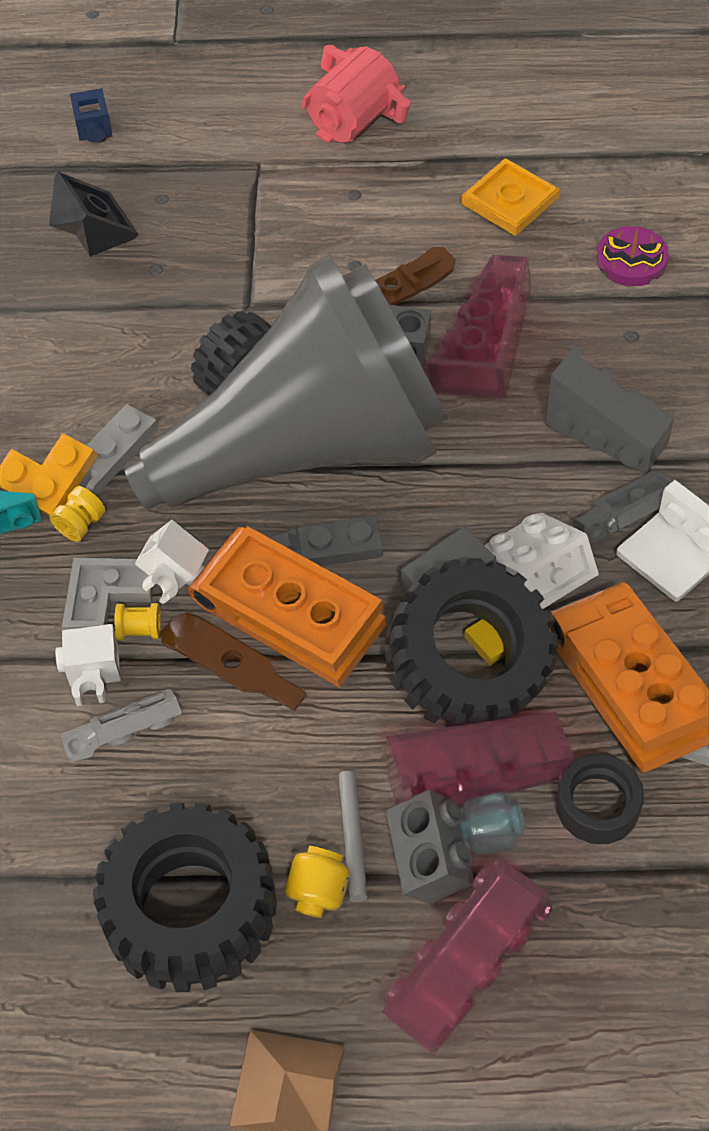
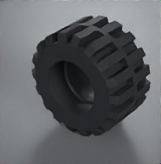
(225, 348)

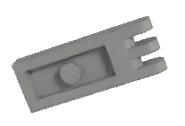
(117, 445)

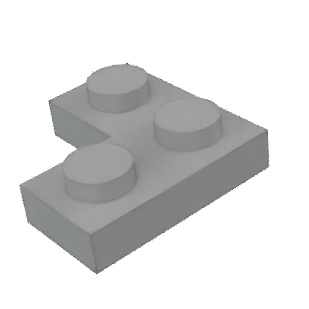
(98, 583)

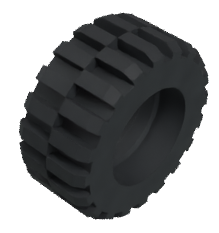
(503, 604)
(172, 842)

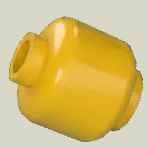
(317, 881)

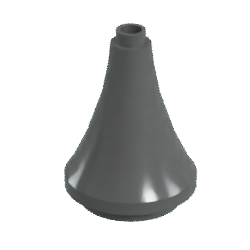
(312, 393)

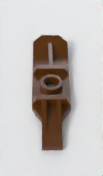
(417, 275)
(213, 648)

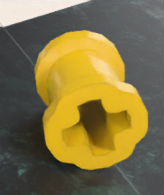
(137, 621)

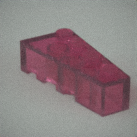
(484, 340)
(478, 758)
(466, 954)

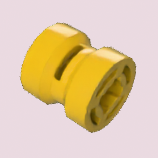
(77, 514)

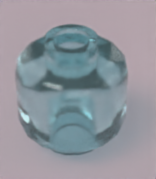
(492, 823)

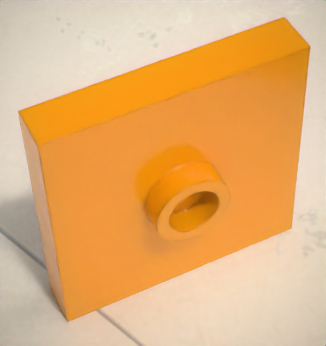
(510, 196)

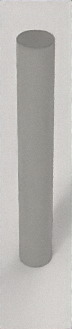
(352, 836)

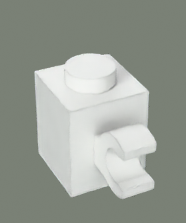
(171, 559)
(89, 660)

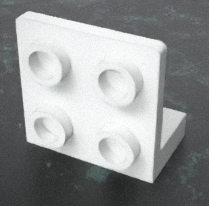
(673, 544)
(547, 554)

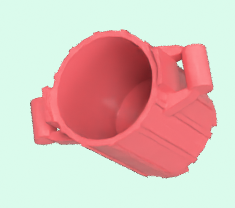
(354, 93)

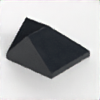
(89, 214)

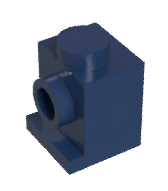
(91, 124)

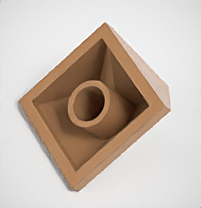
(287, 1084)

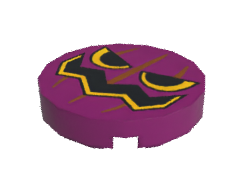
(632, 255)

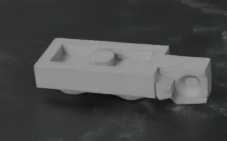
(119, 724)

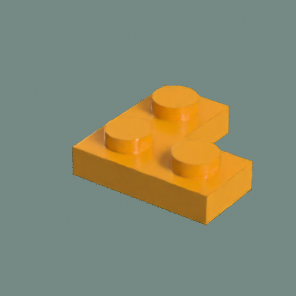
(53, 479)

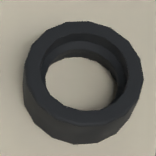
(609, 769)

